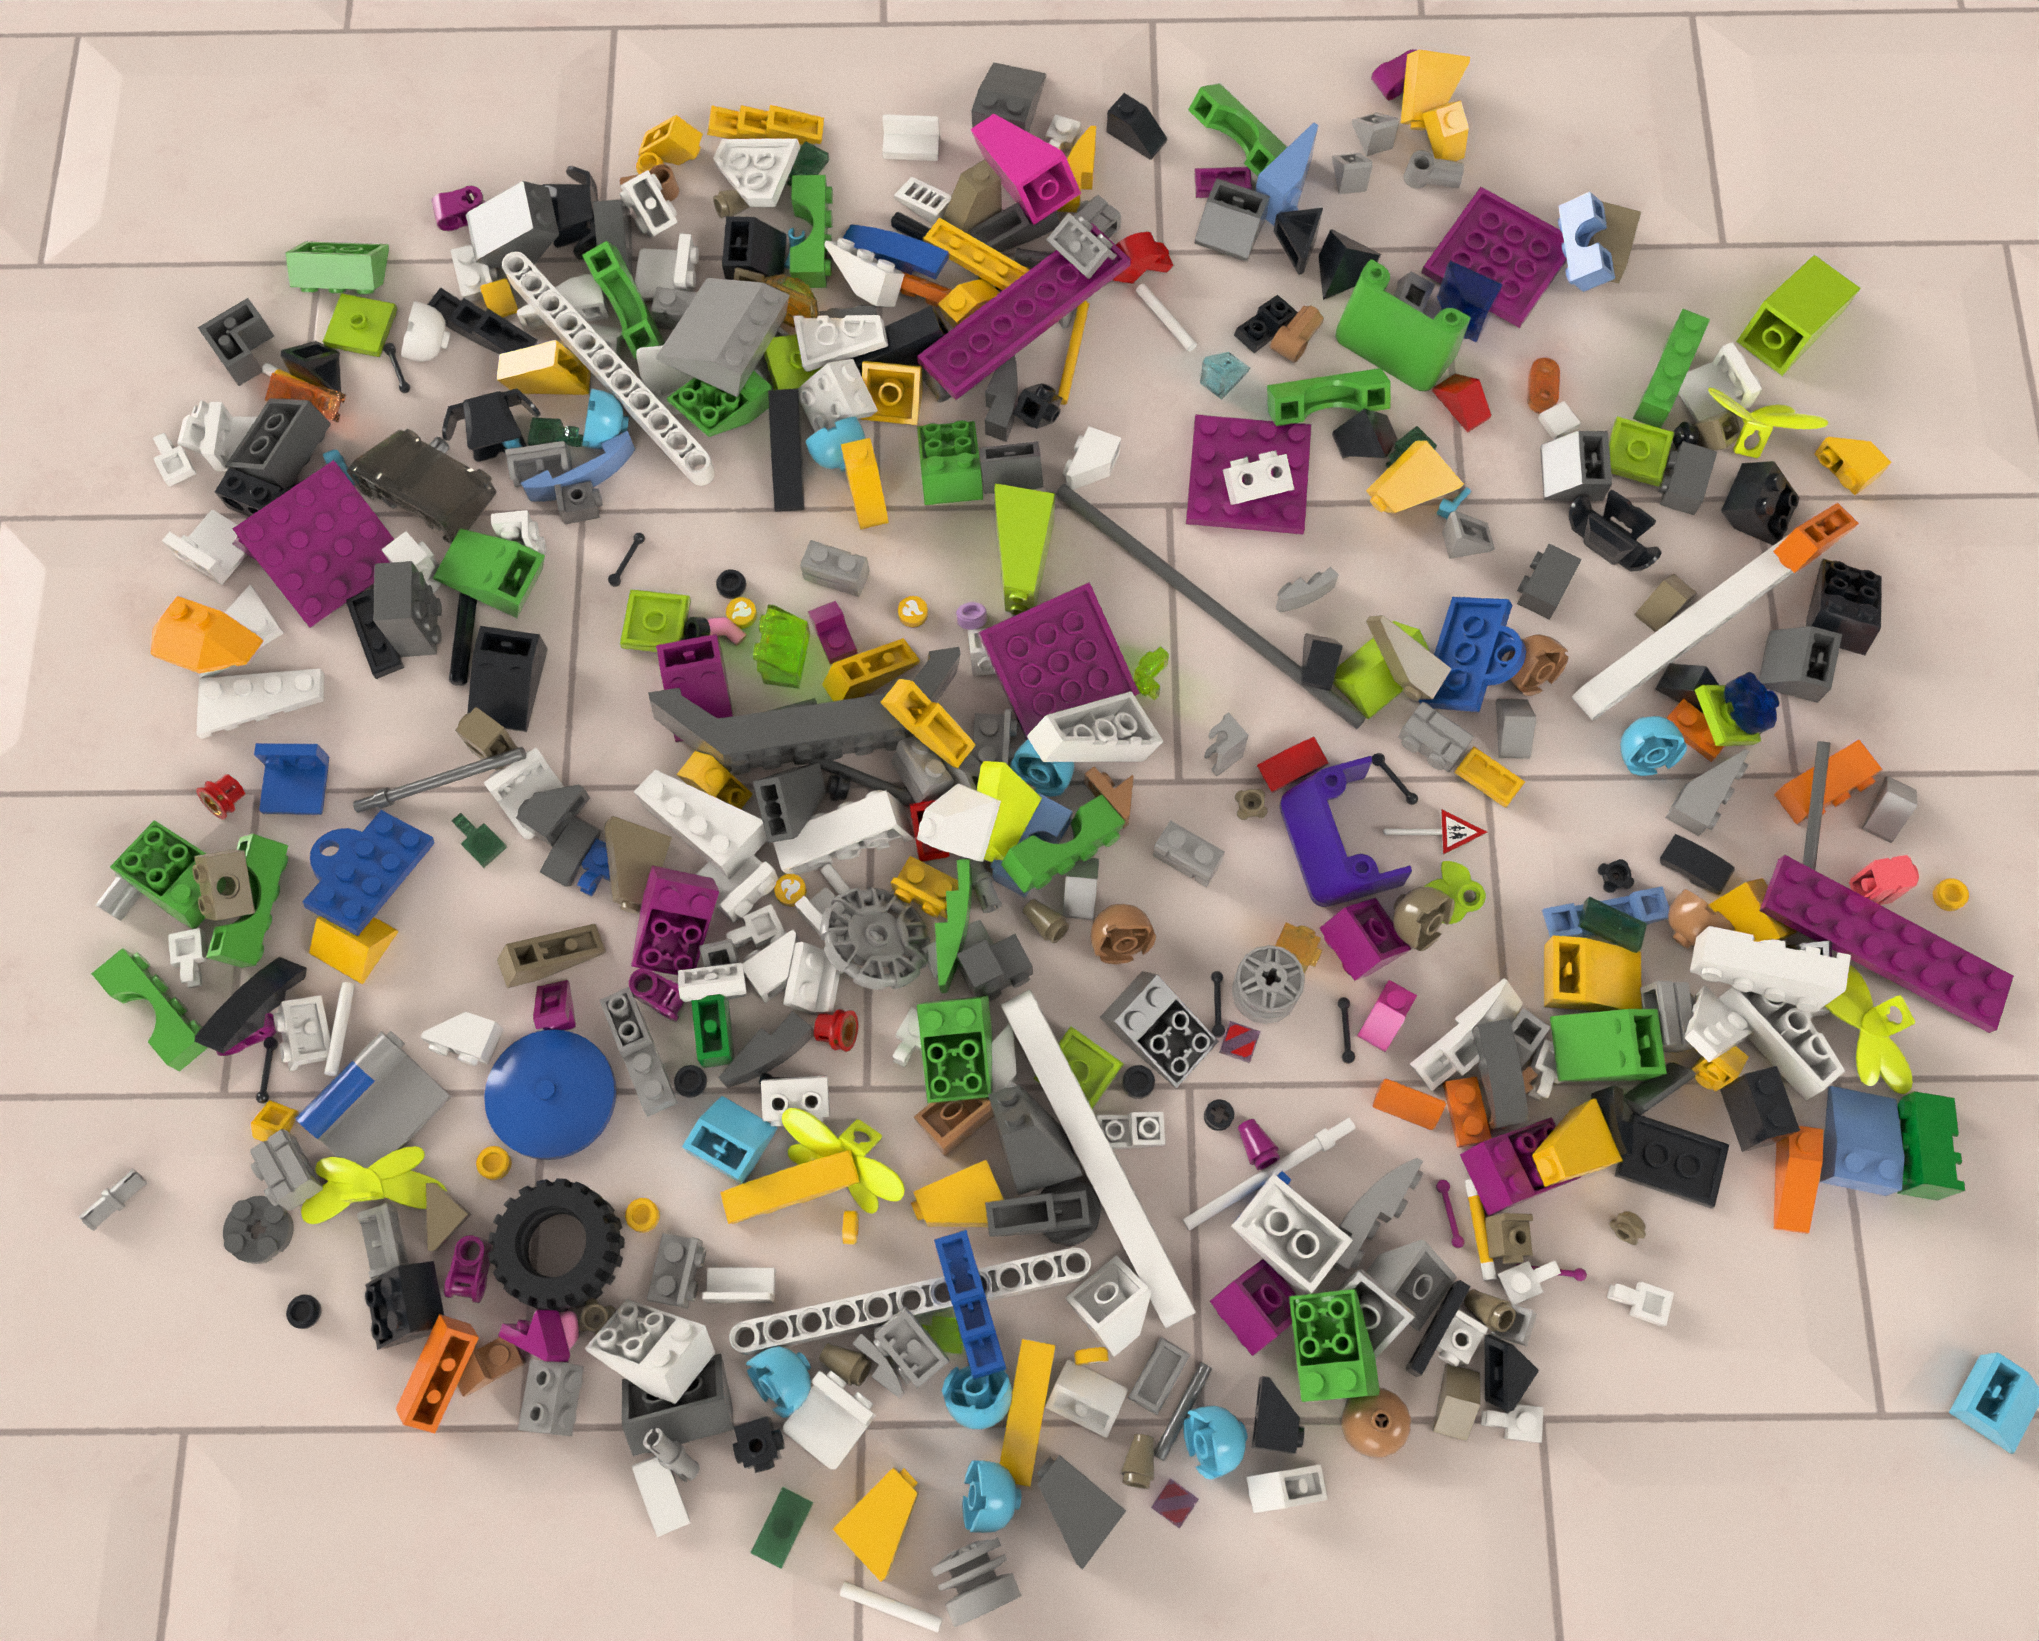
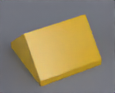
(894, 391)
(1742, 909)
(351, 953)

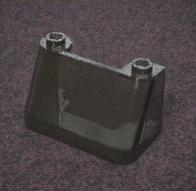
(423, 482)

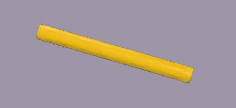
(1073, 351)

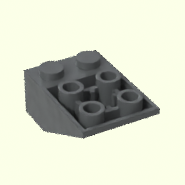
(1159, 1028)

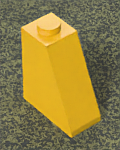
(1429, 83)
(544, 370)
(1413, 480)
(864, 483)
(1576, 1146)
(958, 1198)
(879, 1521)

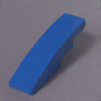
(903, 251)
(970, 1304)

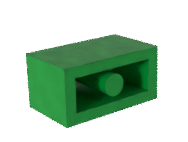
(713, 1031)

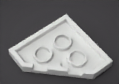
(757, 167)

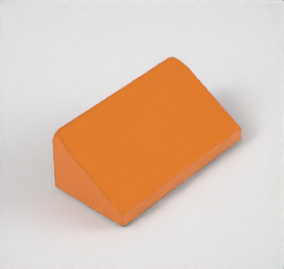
(1408, 1104)

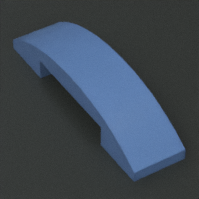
(597, 470)
(1645, 905)

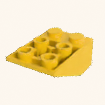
(1590, 975)

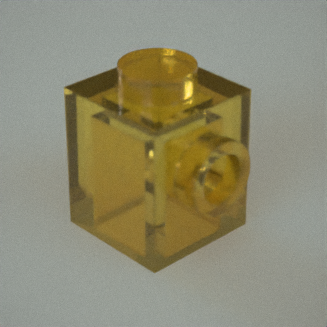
(1302, 943)

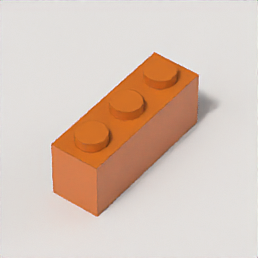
(1846, 771)
(437, 1374)

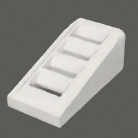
(926, 211)

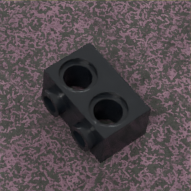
(244, 492)

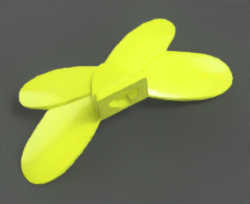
(1764, 420)
(1875, 1050)
(819, 1141)
(352, 1183)

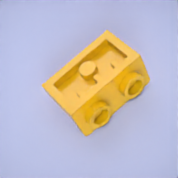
(924, 886)

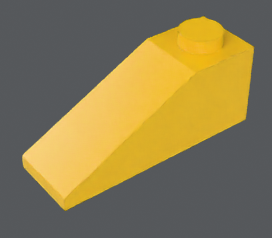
(869, 670)

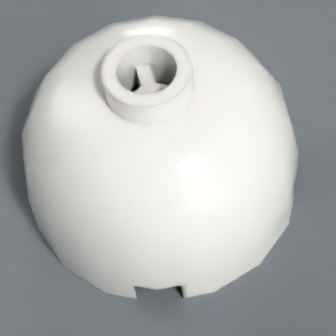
(424, 333)

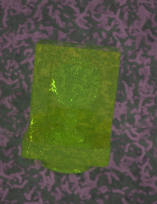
(1149, 667)

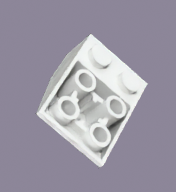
(653, 1349)

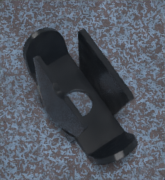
(574, 209)
(488, 422)
(1611, 539)

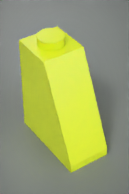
(1015, 809)

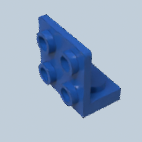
(292, 778)

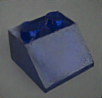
(1471, 295)

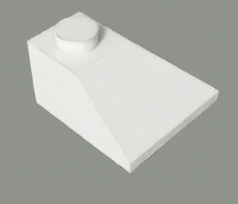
(960, 822)
(1112, 1304)

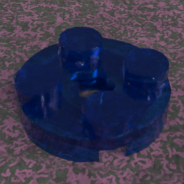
(1752, 704)

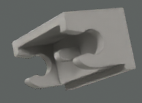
(535, 459)
(1229, 743)
(382, 1239)

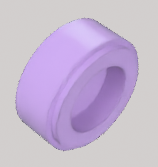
(971, 615)

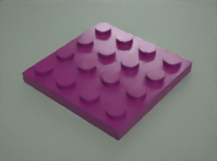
(1506, 247)
(1229, 439)
(317, 543)
(1057, 657)

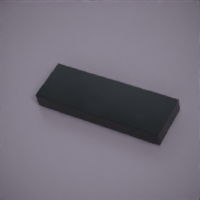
(378, 650)
(1437, 1328)

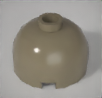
(1420, 916)

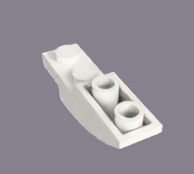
(1458, 1048)

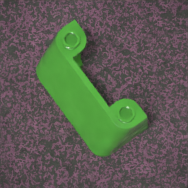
(1398, 335)

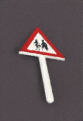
(1453, 829)

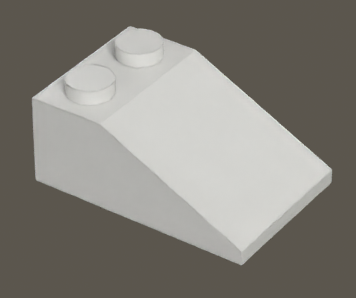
(1291, 1235)

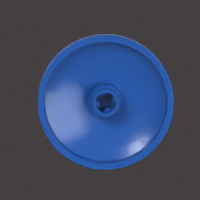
(550, 1094)

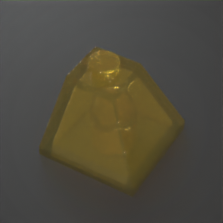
(801, 299)

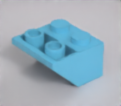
(729, 1139)
(1998, 1400)

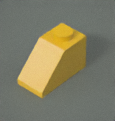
(1447, 131)
(672, 141)
(966, 300)

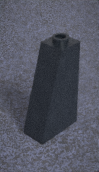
(907, 339)

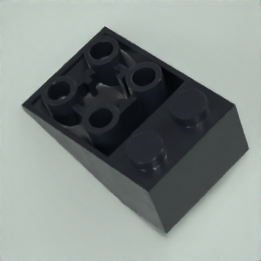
(1847, 604)
(506, 675)

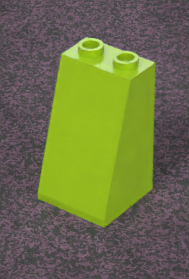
(1797, 314)
(1024, 538)

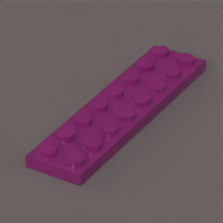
(1014, 319)
(1887, 943)

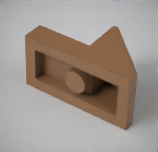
(1119, 797)
(489, 1365)

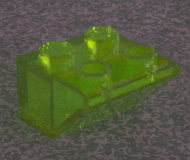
(781, 647)

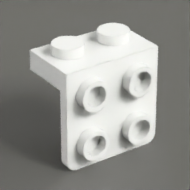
(667, 268)
(1727, 374)
(660, 377)
(835, 395)
(222, 435)
(520, 782)
(743, 889)
(829, 1420)

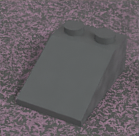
(1008, 94)

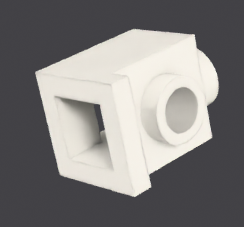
(1473, 1332)

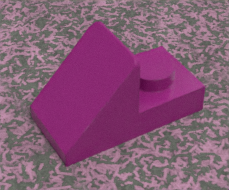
(832, 632)
(554, 1007)
(541, 1337)

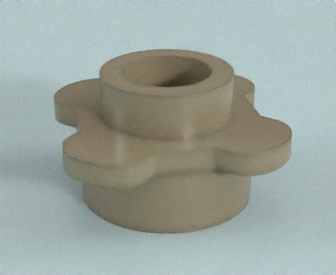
(1252, 795)
(1628, 1227)
(592, 1309)

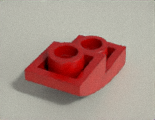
(1293, 764)

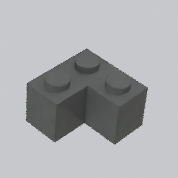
(234, 336)
(994, 967)

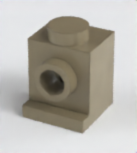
(1509, 1237)

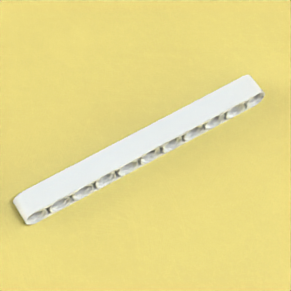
(613, 378)
(1681, 634)
(1098, 1159)
(894, 1297)

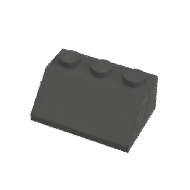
(280, 441)
(699, 1413)

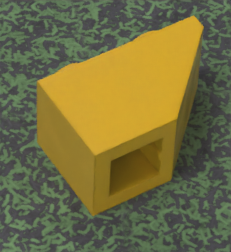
(1852, 461)
(711, 777)
(1720, 1070)

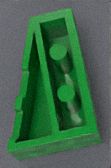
(1928, 1146)

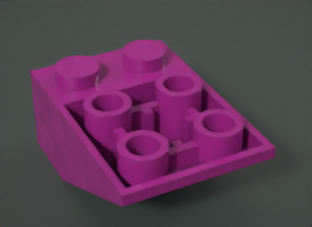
(699, 672)
(673, 920)
(1505, 1167)

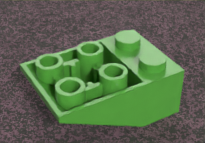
(717, 410)
(950, 462)
(491, 570)
(162, 870)
(1608, 1045)
(956, 1048)
(1332, 1347)

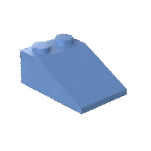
(1286, 175)
(1862, 1142)

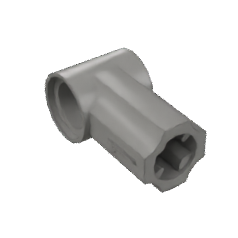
(1426, 169)
(119, 898)

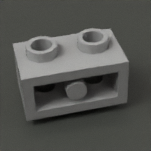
(551, 1398)

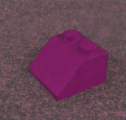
(1363, 938)
(1256, 1306)

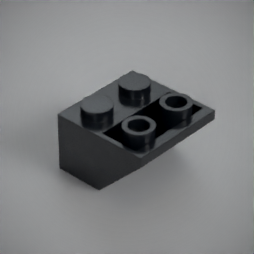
(753, 247)
(1761, 502)
(403, 1304)

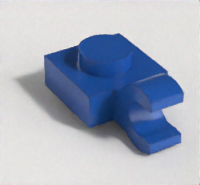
(597, 868)

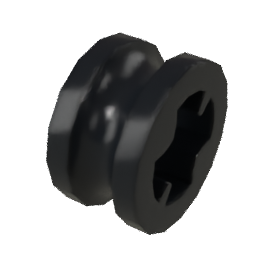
(1209, 1118)

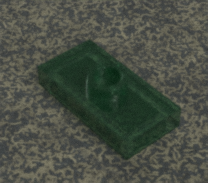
(1612, 924)
(782, 1527)

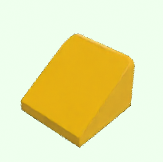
(499, 297)
(272, 1119)

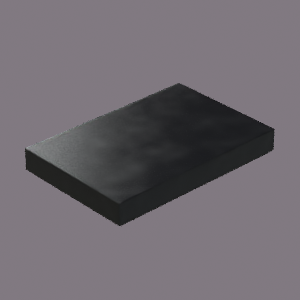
(1674, 1161)

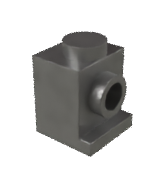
(1415, 290)
(578, 502)

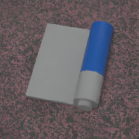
(373, 1103)

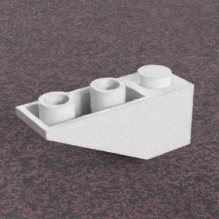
(868, 277)

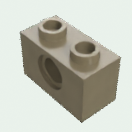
(484, 735)
(237, 896)

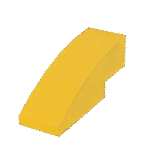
(1082, 166)
(928, 722)

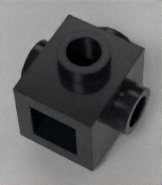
(1038, 405)
(747, 1437)

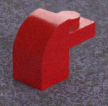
(1143, 255)

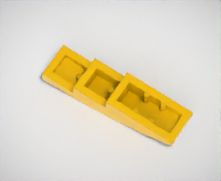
(762, 124)
(789, 1187)
(1026, 1410)

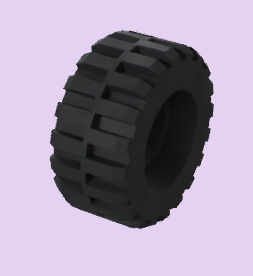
(521, 1220)

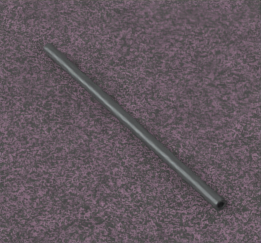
(1206, 603)

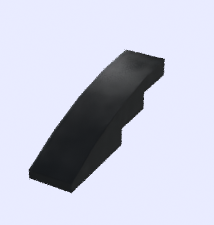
(479, 325)
(786, 450)
(247, 1007)

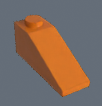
(1814, 537)
(1797, 1179)

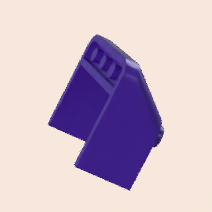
(1317, 843)

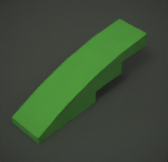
(952, 934)

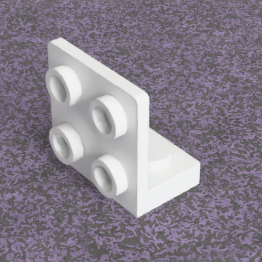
(209, 547)

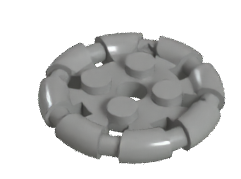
(866, 950)

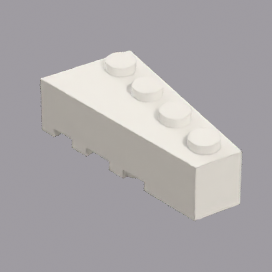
(1097, 732)
(708, 825)
(845, 832)
(1770, 968)
(1787, 1041)

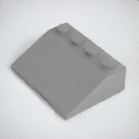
(725, 332)

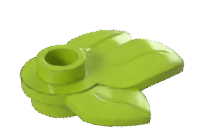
(1454, 882)

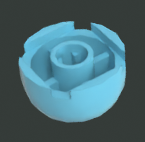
(603, 419)
(826, 444)
(1651, 744)
(1047, 777)
(781, 1377)
(977, 1401)
(1215, 1439)
(990, 1497)

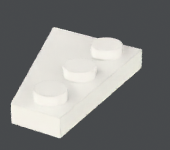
(837, 339)
(255, 616)
(1714, 1026)

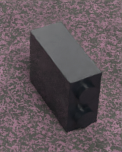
(1759, 1109)

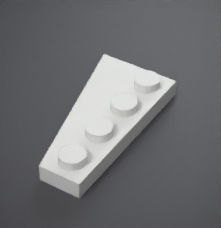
(242, 698)

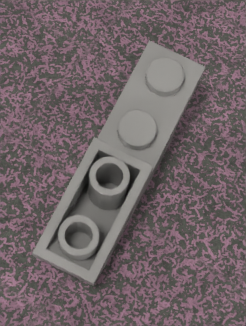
(638, 1051)
(1380, 1202)

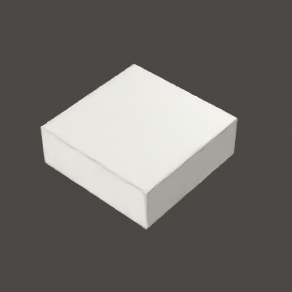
(1559, 420)

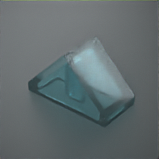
(1222, 373)

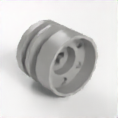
(1264, 1002)
(975, 1581)

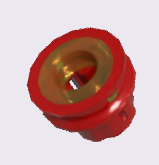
(215, 798)
(837, 1029)

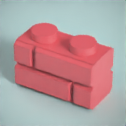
(1886, 879)

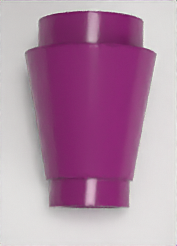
(1258, 1145)

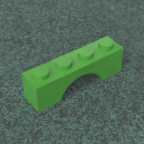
(1223, 112)
(810, 202)
(618, 285)
(1671, 368)
(1355, 390)
(1036, 861)
(242, 940)
(126, 980)

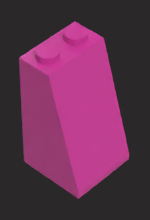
(1028, 167)

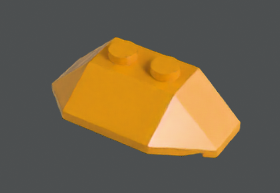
(201, 638)

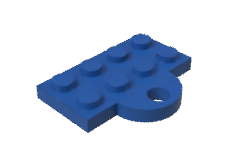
(1473, 647)
(363, 870)

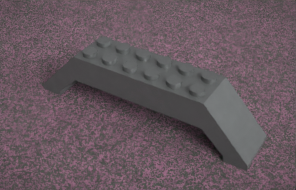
(801, 731)

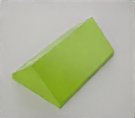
(1366, 677)

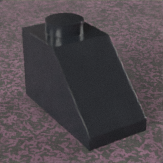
(1135, 126)
(1275, 1421)

